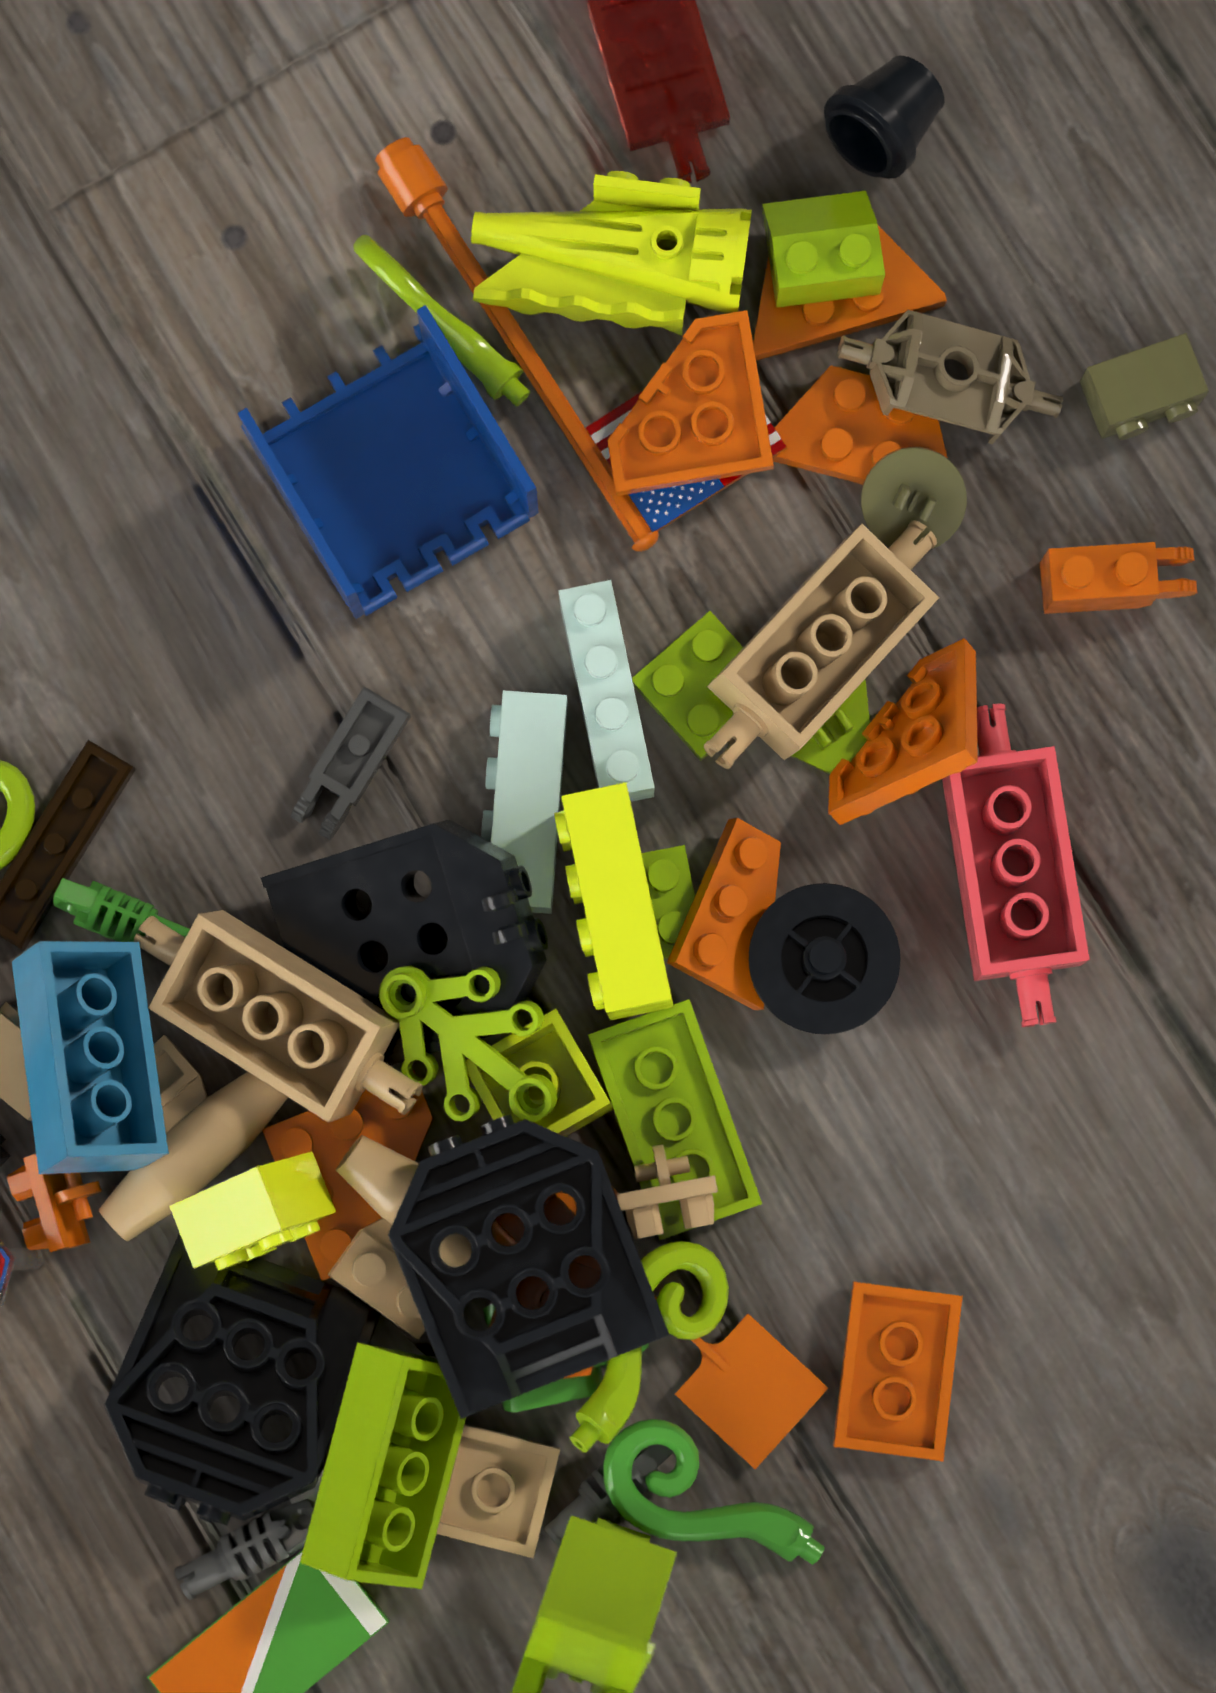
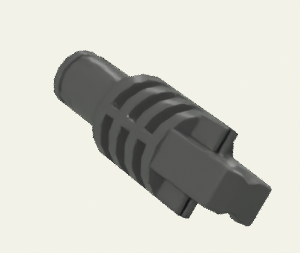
(593, 1497)
(249, 1549)

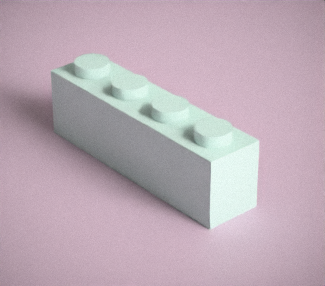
(606, 688)
(527, 785)

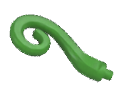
(762, 1522)

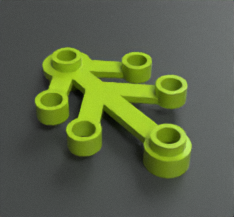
(461, 1038)

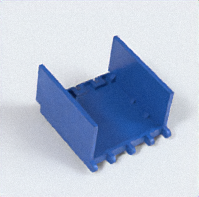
(396, 471)

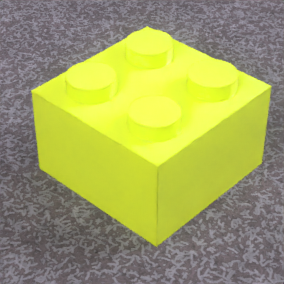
(555, 1055)
(254, 1212)

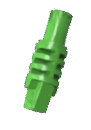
(107, 910)

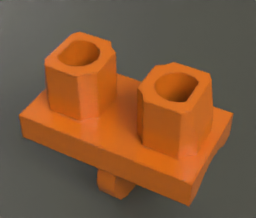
(60, 1204)

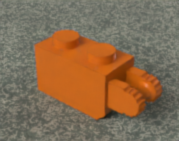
(1111, 577)

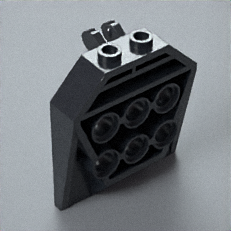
(474, 896)
(514, 1173)
(230, 1464)

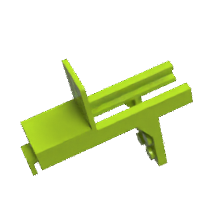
(597, 1609)

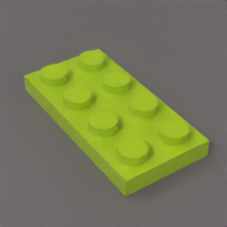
(672, 1097)

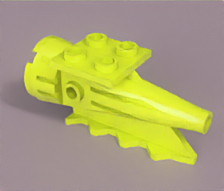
(620, 258)

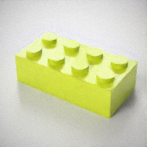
(616, 901)

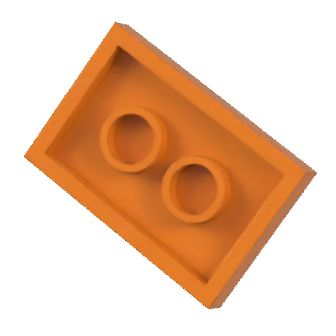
(897, 1371)

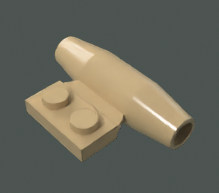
(201, 1140)
(369, 1262)

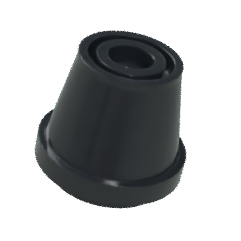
(884, 117)

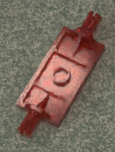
(661, 76)

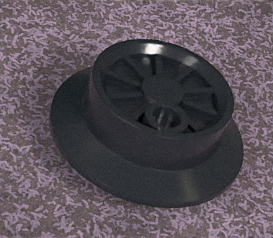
(824, 958)

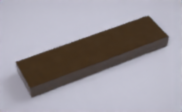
(59, 840)

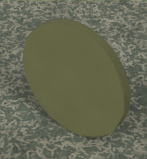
(912, 487)

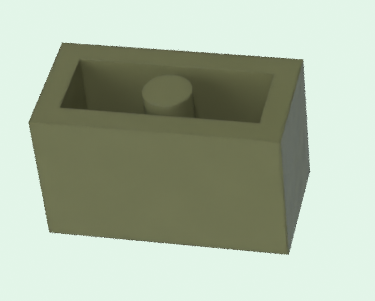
(1144, 388)

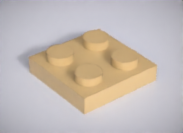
(498, 1491)

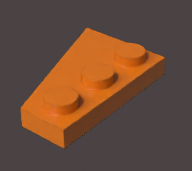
(726, 910)

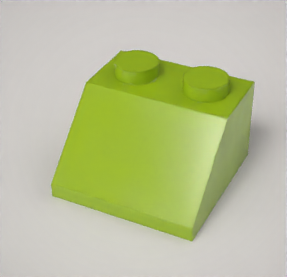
(823, 248)

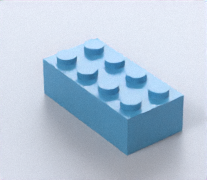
(89, 1057)

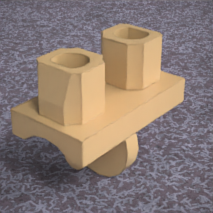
(694, 1196)

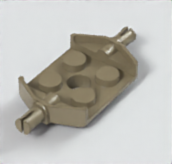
(912, 376)

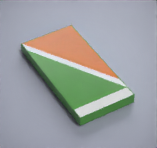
(276, 1636)

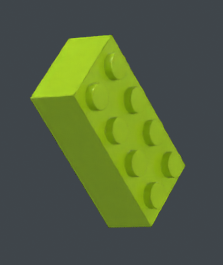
(385, 1471)

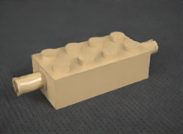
(822, 643)
(275, 1015)

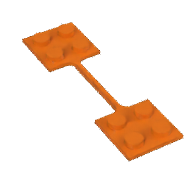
(745, 1384)

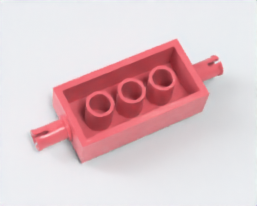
(1015, 866)

